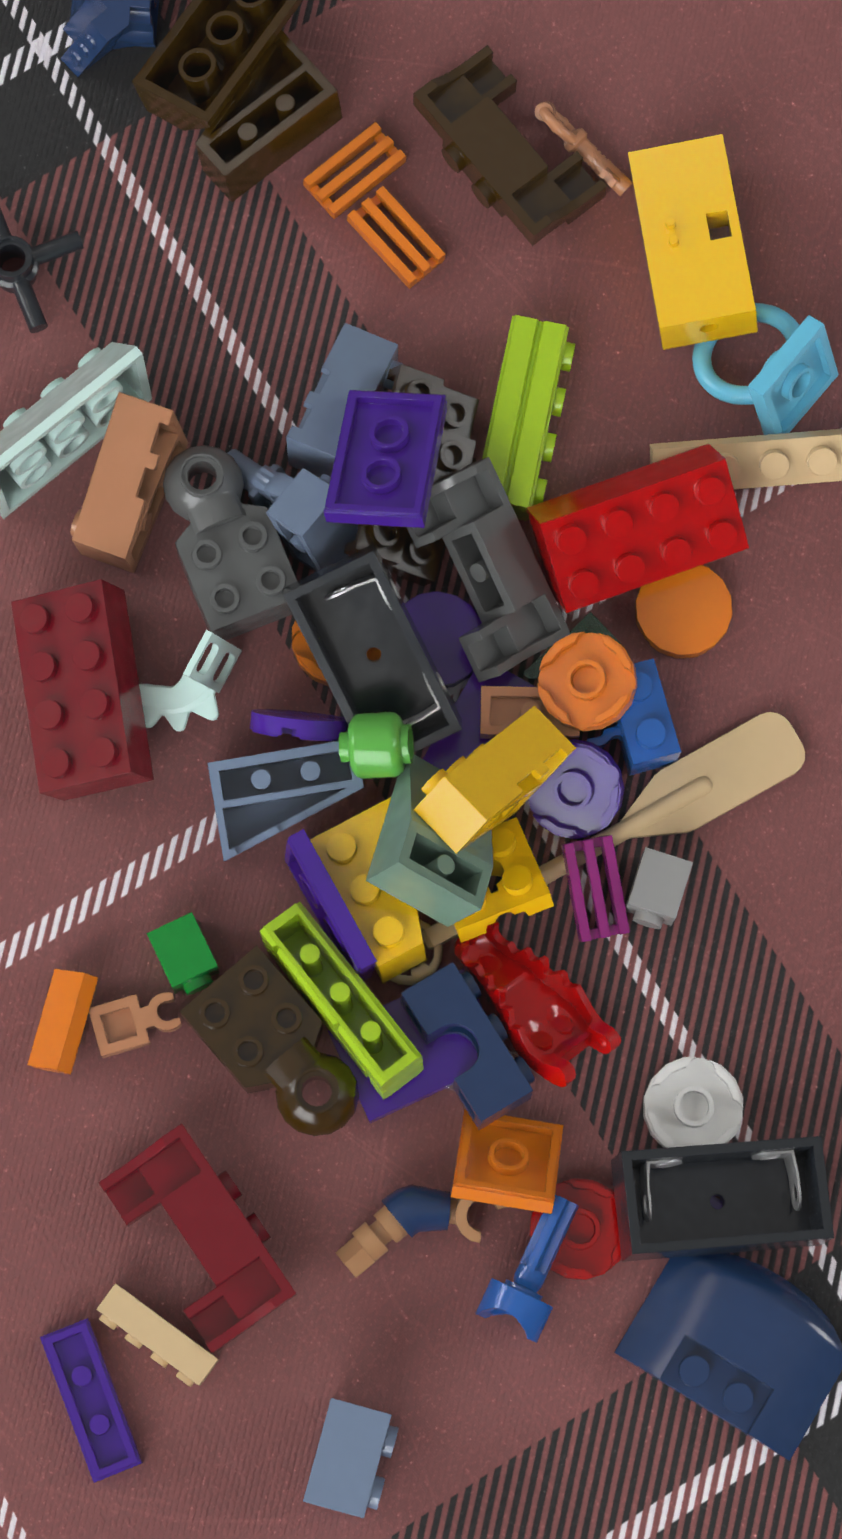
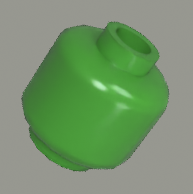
(377, 745)

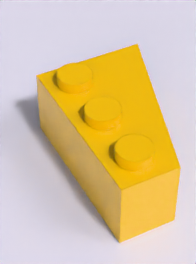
(493, 780)
(385, 922)

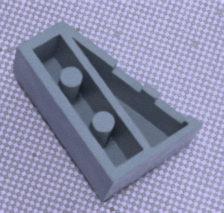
(354, 363)
(275, 791)

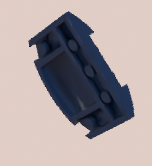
(737, 1346)

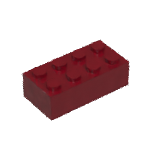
(82, 690)

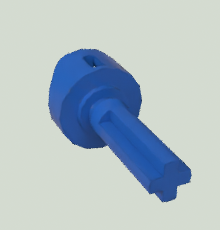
(521, 1296)

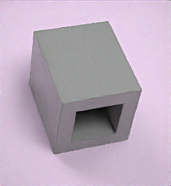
(657, 888)

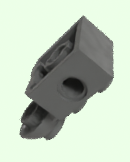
(228, 547)

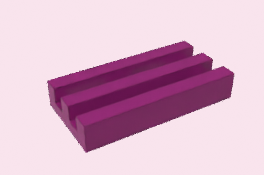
(614, 885)

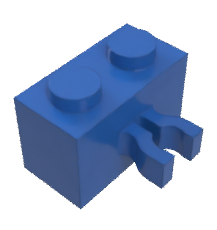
(646, 727)

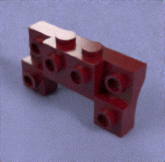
(219, 1234)

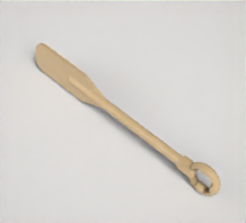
(679, 800)

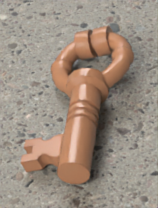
(577, 140)

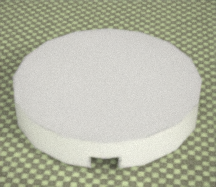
(692, 1104)

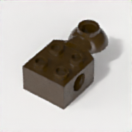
(270, 1041)

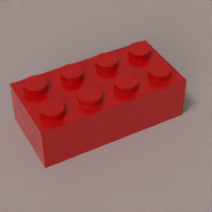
(638, 527)

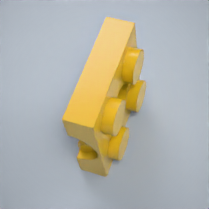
(518, 890)

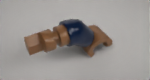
(404, 1213)

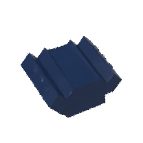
(106, 26)

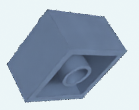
(348, 1459)

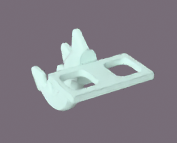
(192, 693)

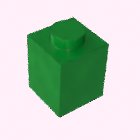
(184, 955)

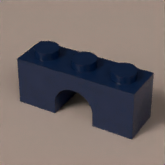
(449, 1005)

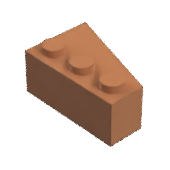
(127, 482)

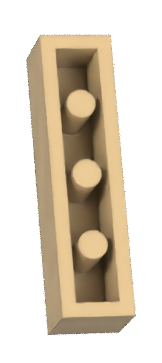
(158, 1335)

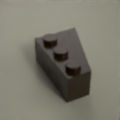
(268, 119)

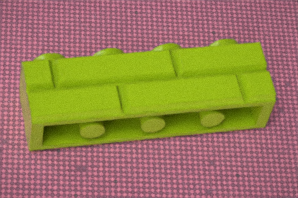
(523, 408)
(342, 1000)

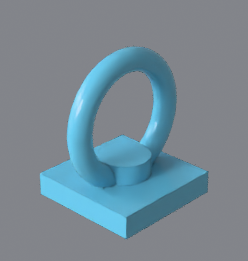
(789, 379)

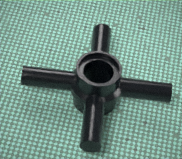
(21, 281)

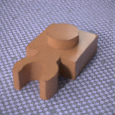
(124, 1024)

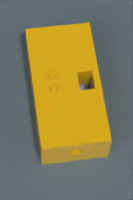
(693, 242)

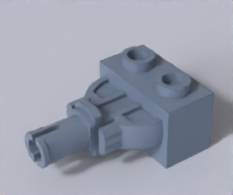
(297, 511)

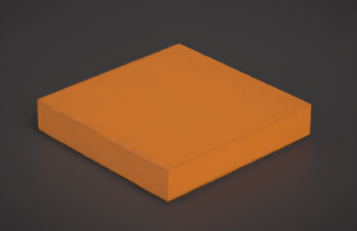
(508, 1163)

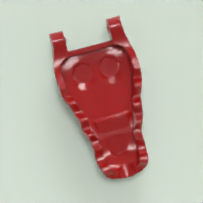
(539, 1007)

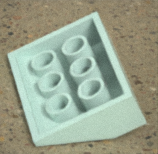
(66, 421)

